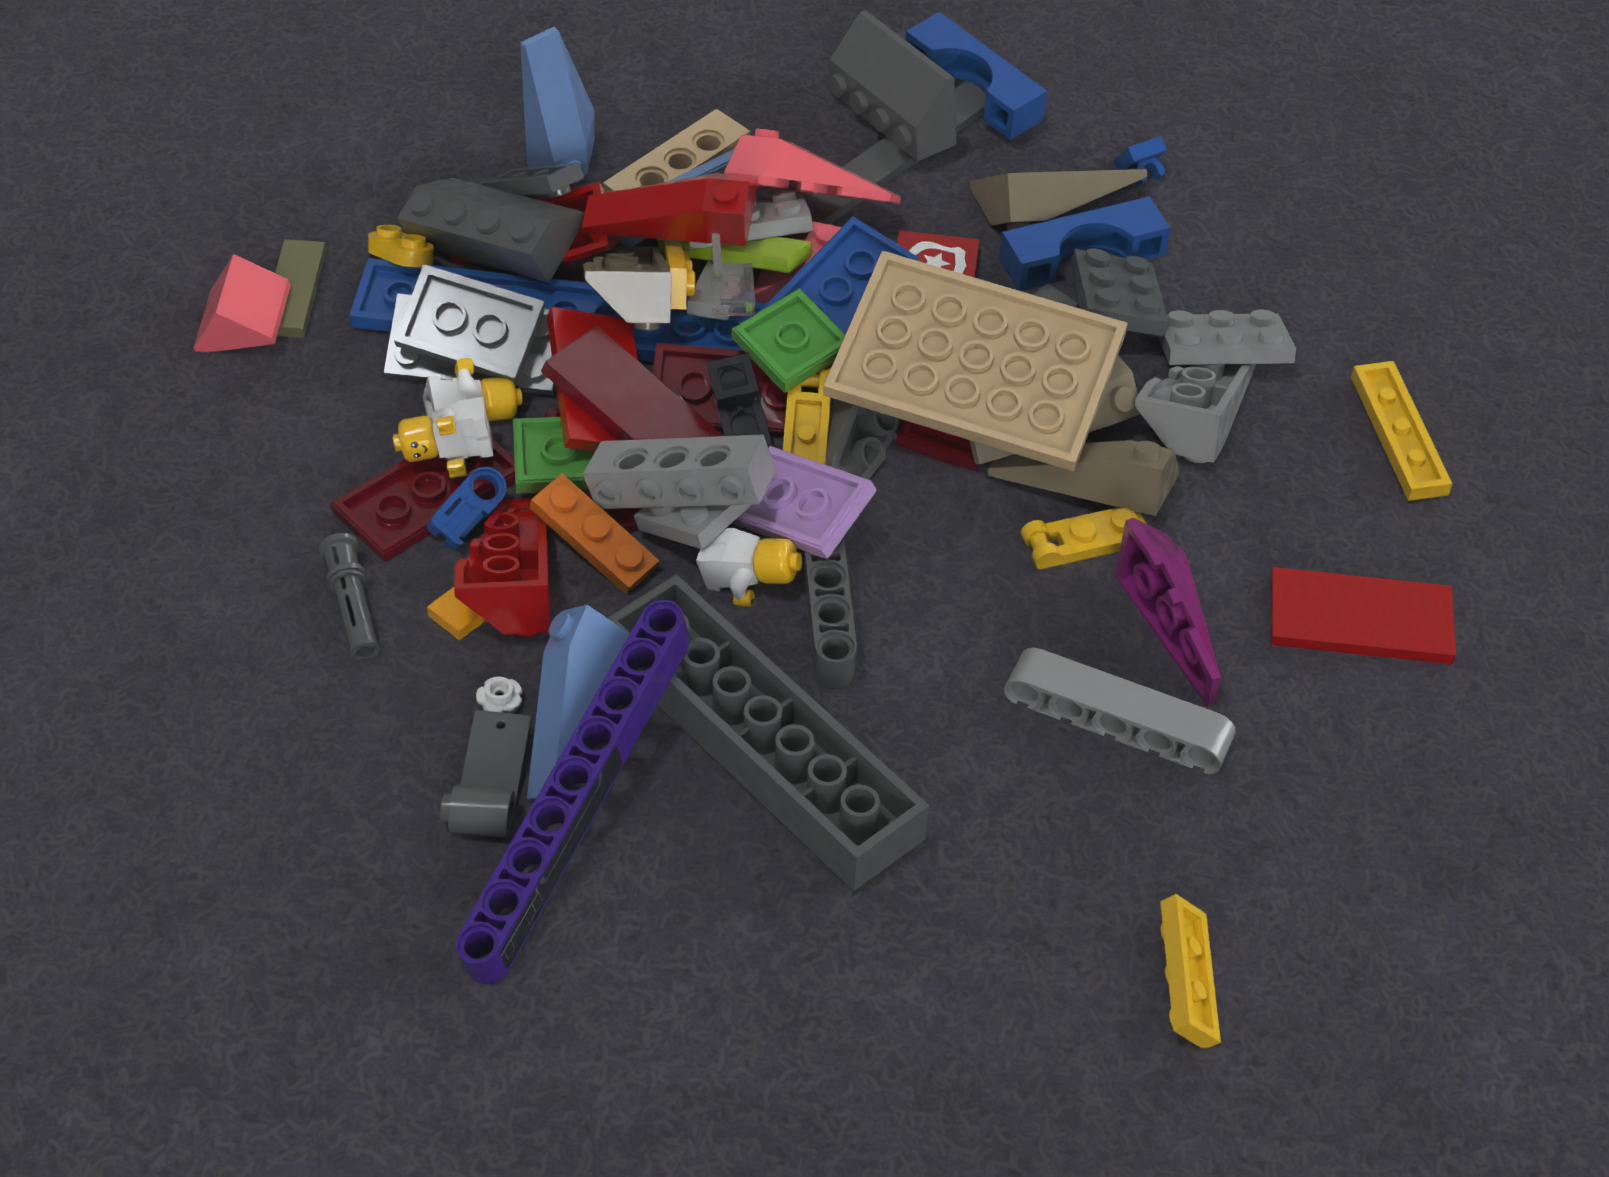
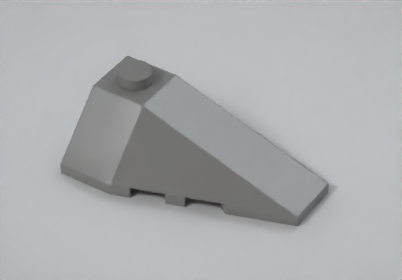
(1195, 407)

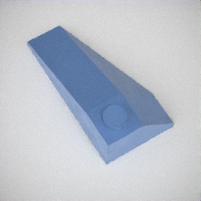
(555, 104)
(573, 668)

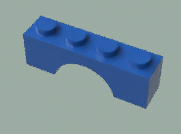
(1012, 98)
(1123, 229)

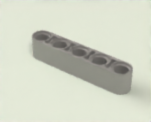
(1120, 708)

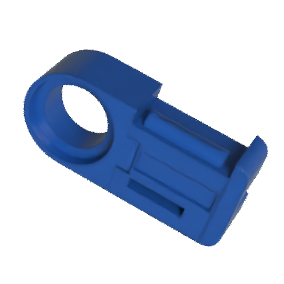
(465, 508)

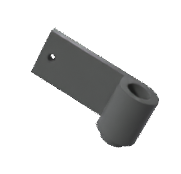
(490, 776)

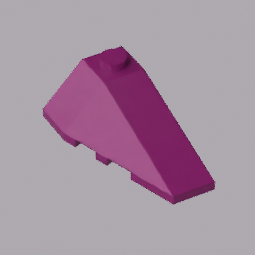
(1164, 592)

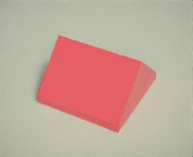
(242, 308)

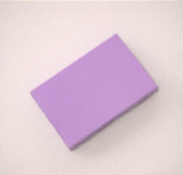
(807, 504)

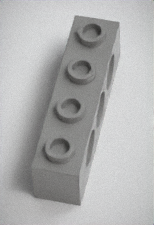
(680, 472)

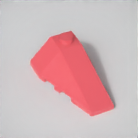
(789, 166)

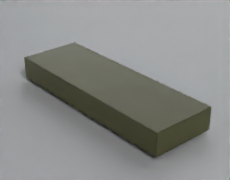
(301, 265)

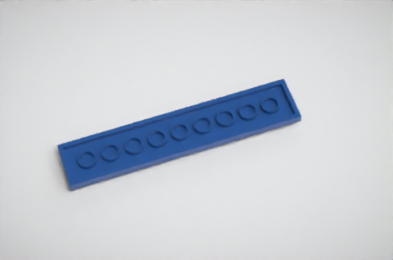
(382, 281)

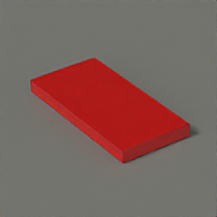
(564, 327)
(1362, 615)

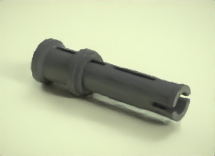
(347, 581)

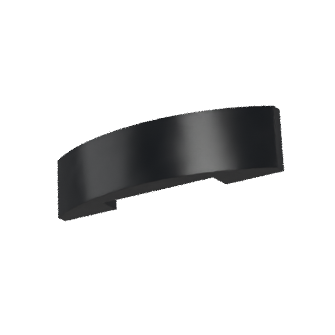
(737, 397)

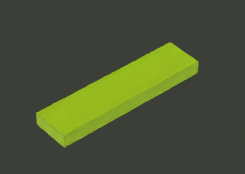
(768, 253)

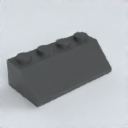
(894, 88)
(492, 226)

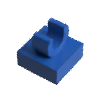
(1143, 156)

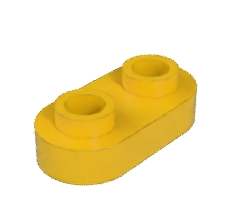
(399, 247)

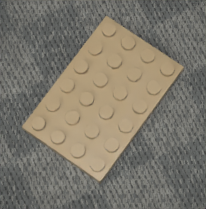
(976, 360)

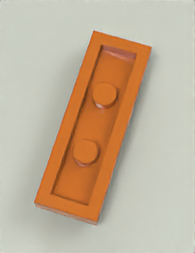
(594, 534)

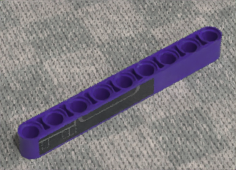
(577, 807)

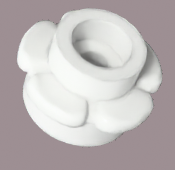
(503, 703)

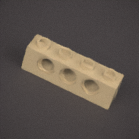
(685, 151)

